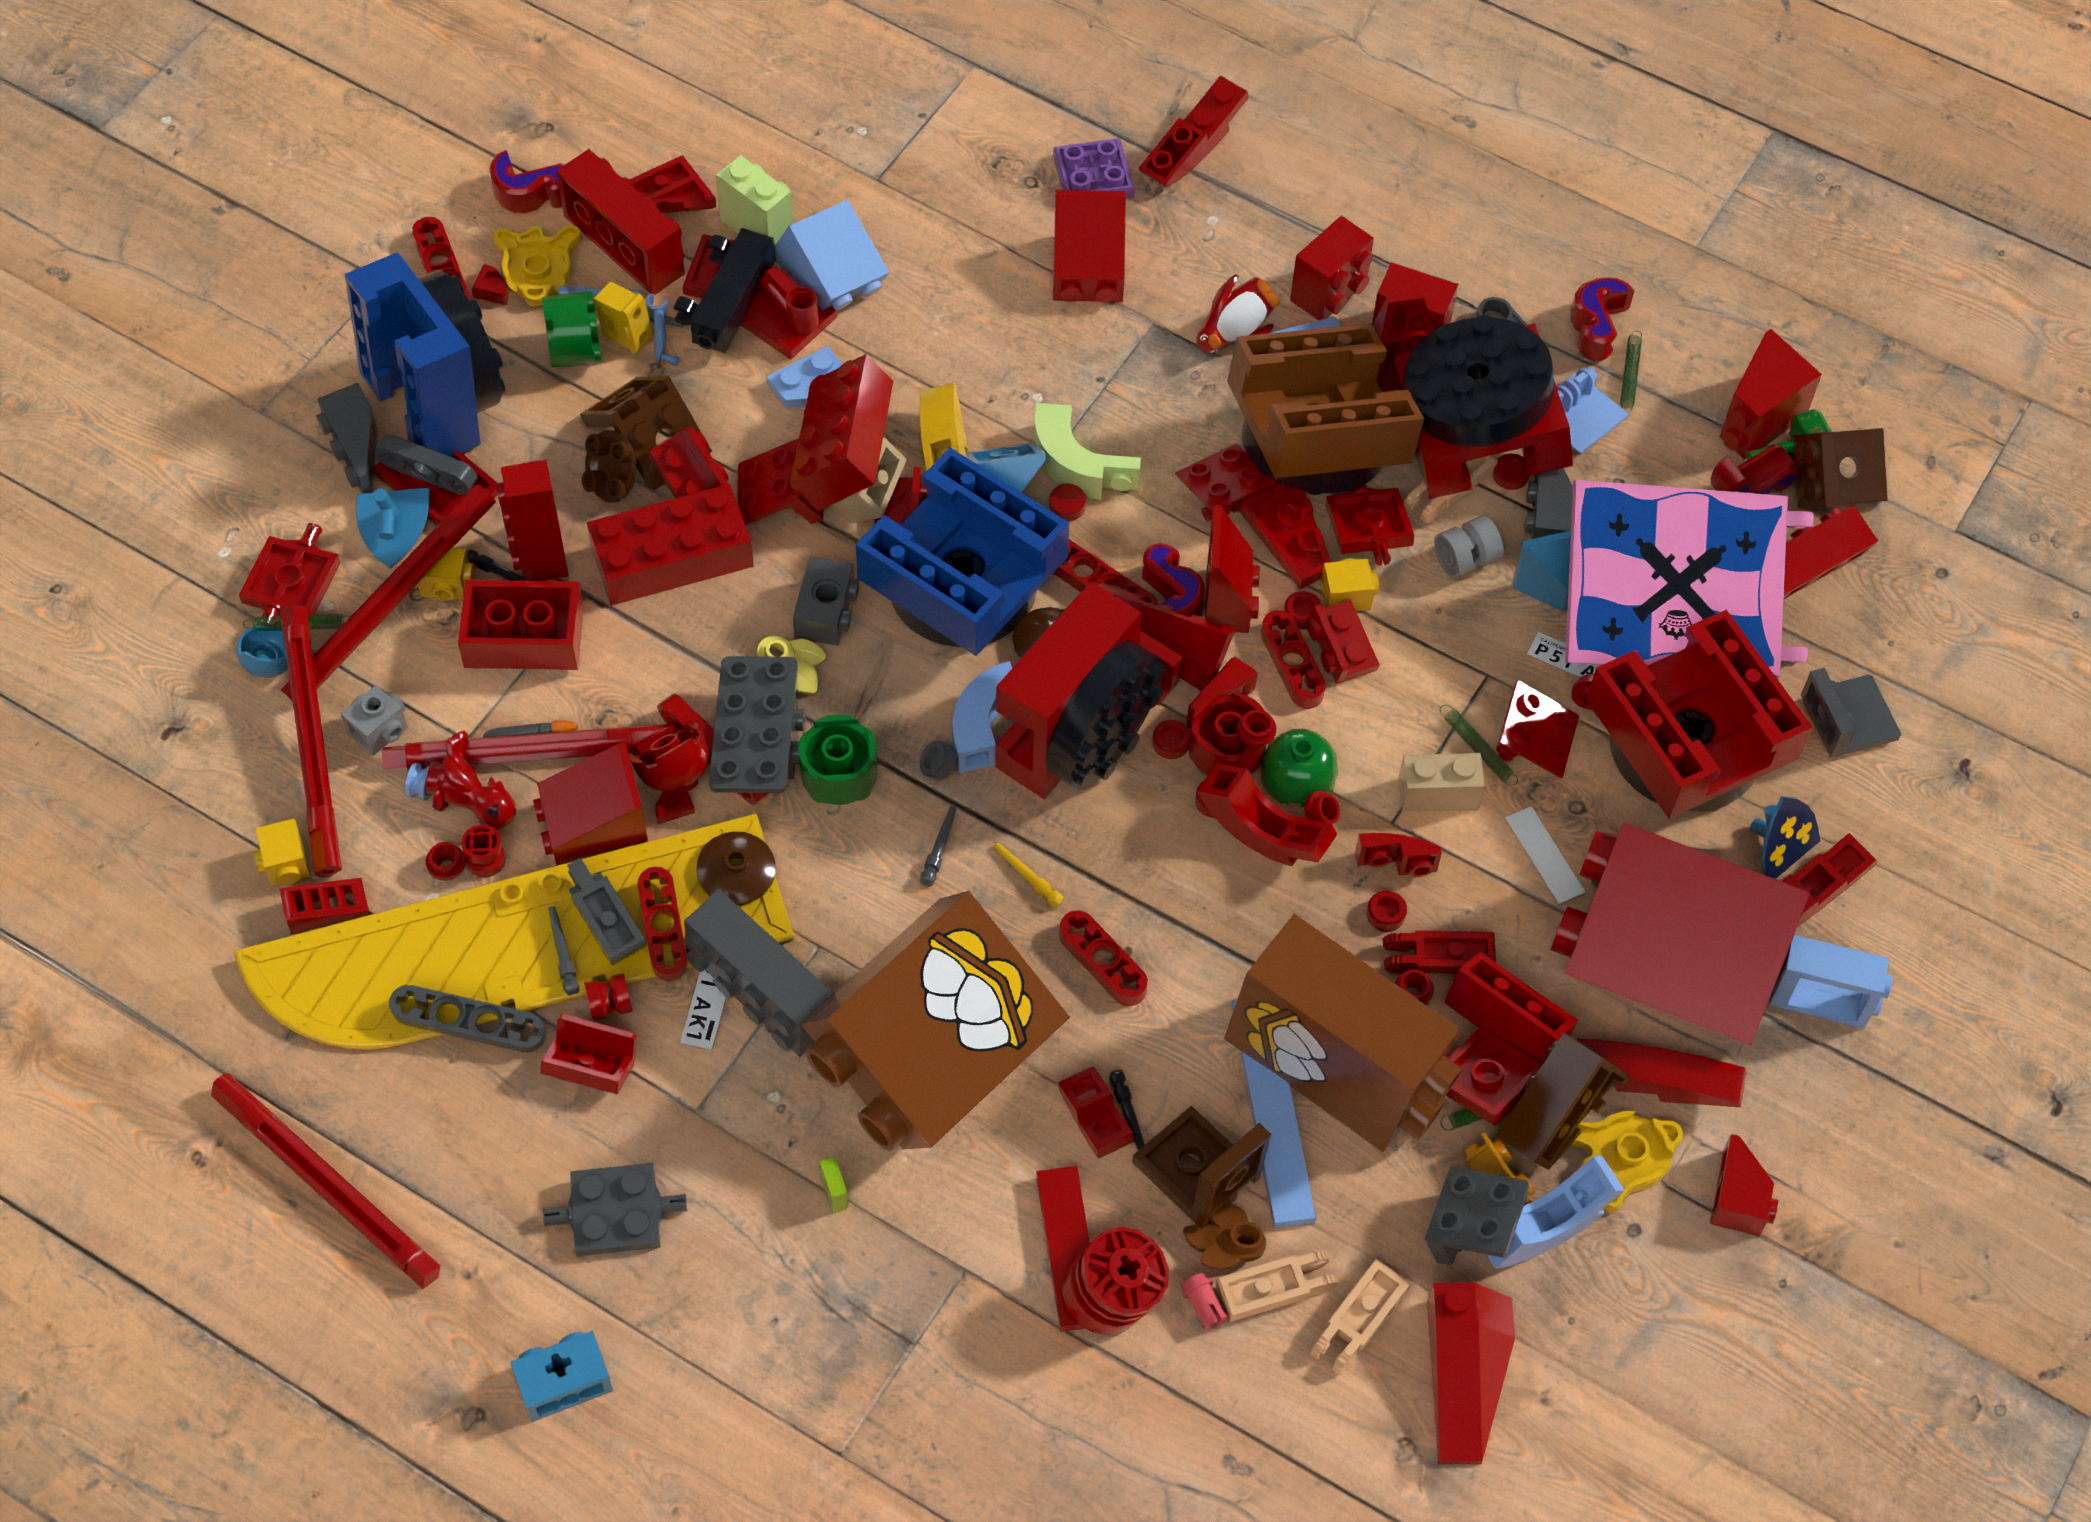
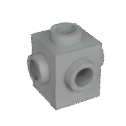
(375, 719)

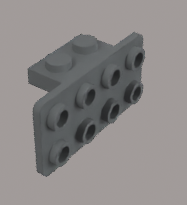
(756, 725)

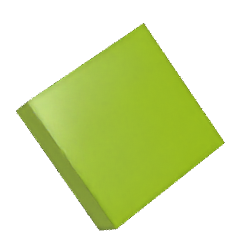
(834, 1184)

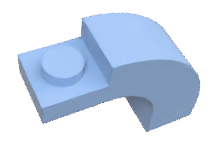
(974, 718)
(1562, 1212)

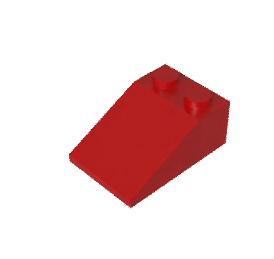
(1230, 576)

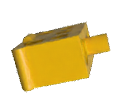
(623, 317)

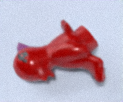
(458, 785)

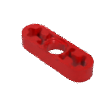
(1291, 674)
(647, 899)
(1105, 975)

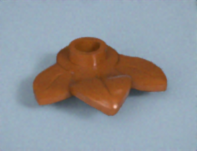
(1223, 1239)

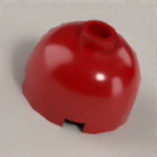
(672, 758)

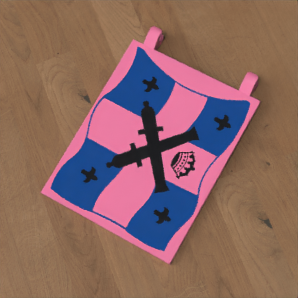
(1669, 557)

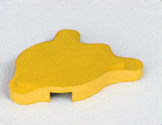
(536, 263)
(1634, 1149)

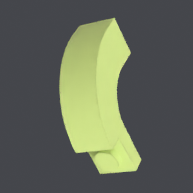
(1072, 464)

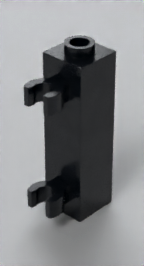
(731, 290)

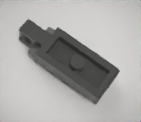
(604, 913)

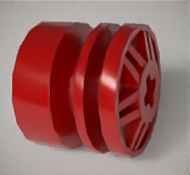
(1100, 1295)

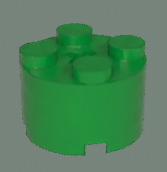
(571, 329)
(838, 760)

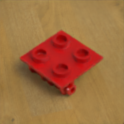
(1224, 480)
(1537, 730)

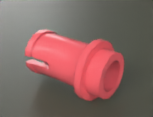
(1204, 1300)

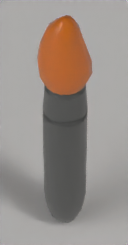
(555, 726)

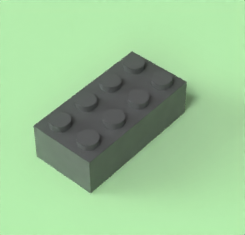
(754, 970)

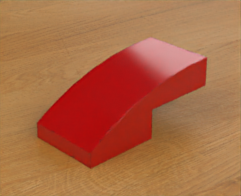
(1095, 1112)

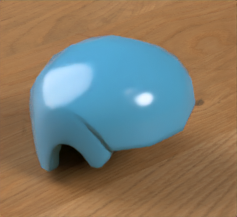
(262, 652)

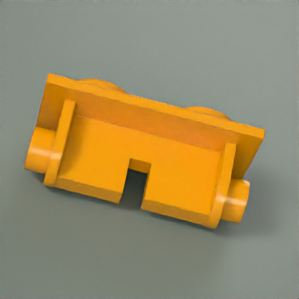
(1494, 1159)

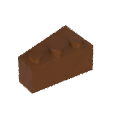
(1558, 1100)

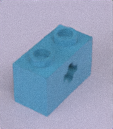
(549, 1394)

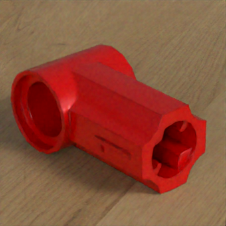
(792, 299)

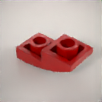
(1410, 853)

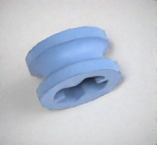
(416, 782)

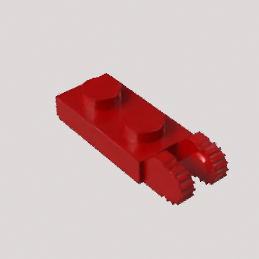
(1437, 950)

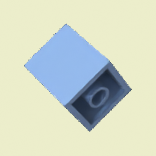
(832, 256)

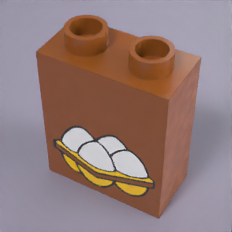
(932, 1024)
(1344, 1035)

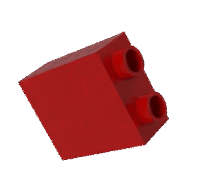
(1681, 931)

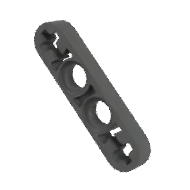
(469, 1013)

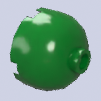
(1298, 765)

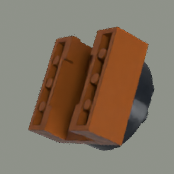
(1318, 410)

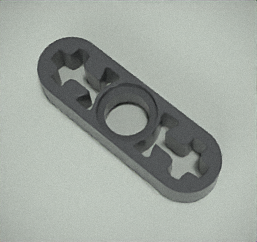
(426, 464)

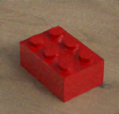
(521, 624)

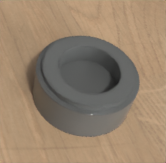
(938, 760)

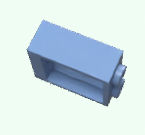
(1832, 982)

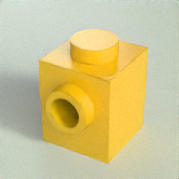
(448, 576)
(1349, 580)
(281, 853)

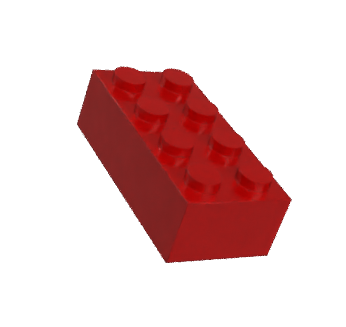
(621, 221)
(841, 432)
(670, 544)

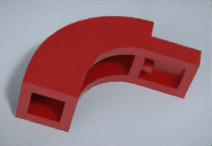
(1260, 824)

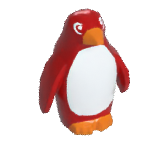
(1237, 313)

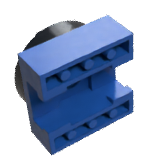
(431, 343)
(965, 556)

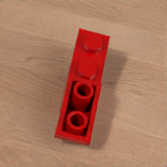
(1196, 135)

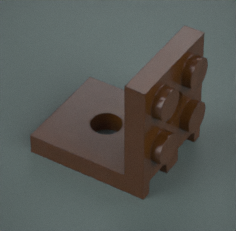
(639, 413)
(1819, 472)
(1223, 1169)

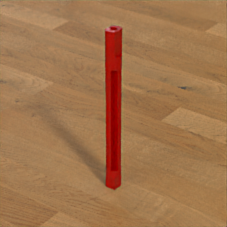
(399, 584)
(310, 742)
(521, 747)
(325, 1181)

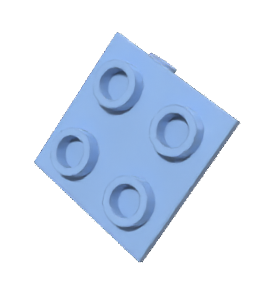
(1588, 409)

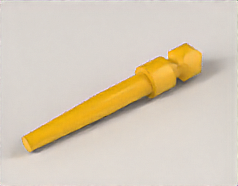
(1039, 885)

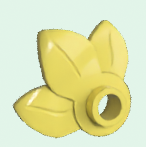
(804, 651)

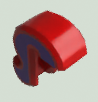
(524, 190)
(1591, 314)
(1758, 475)
(1177, 584)

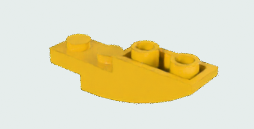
(941, 423)

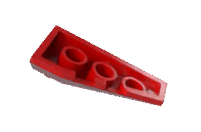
(1401, 327)
(1469, 1361)

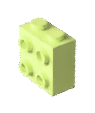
(753, 199)

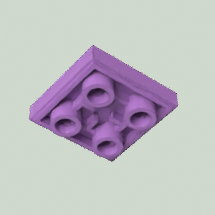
(1094, 167)

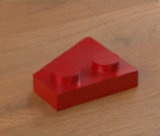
(675, 187)

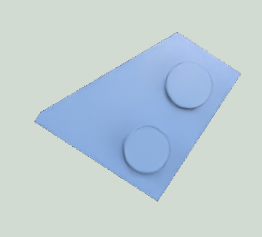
(793, 381)

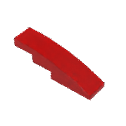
(1831, 874)
(1673, 1074)

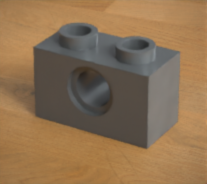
(825, 582)

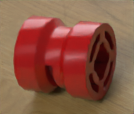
(483, 850)
(599, 999)

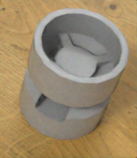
(1469, 546)

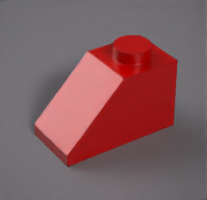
(1743, 1191)

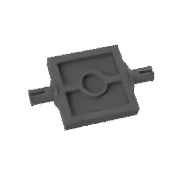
(615, 1209)

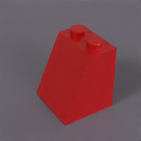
(1089, 245)
(1769, 396)
(591, 807)

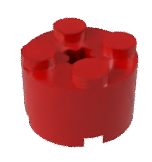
(1216, 737)

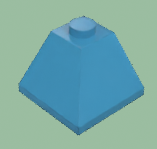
(1011, 464)
(1544, 569)

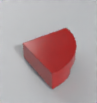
(490, 286)
(673, 806)

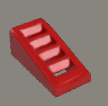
(1233, 677)
(308, 893)

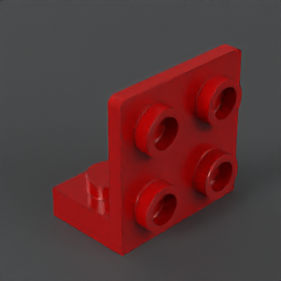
(766, 486)

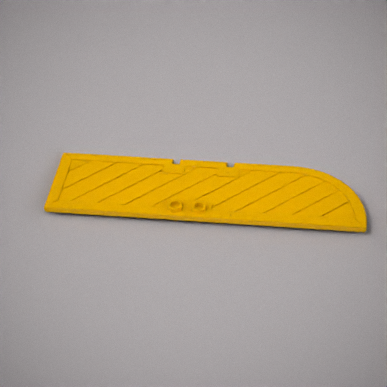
(478, 945)

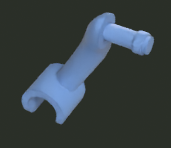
(658, 314)

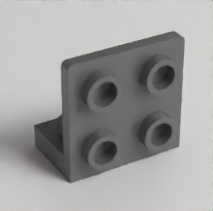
(1848, 713)
(1475, 1214)

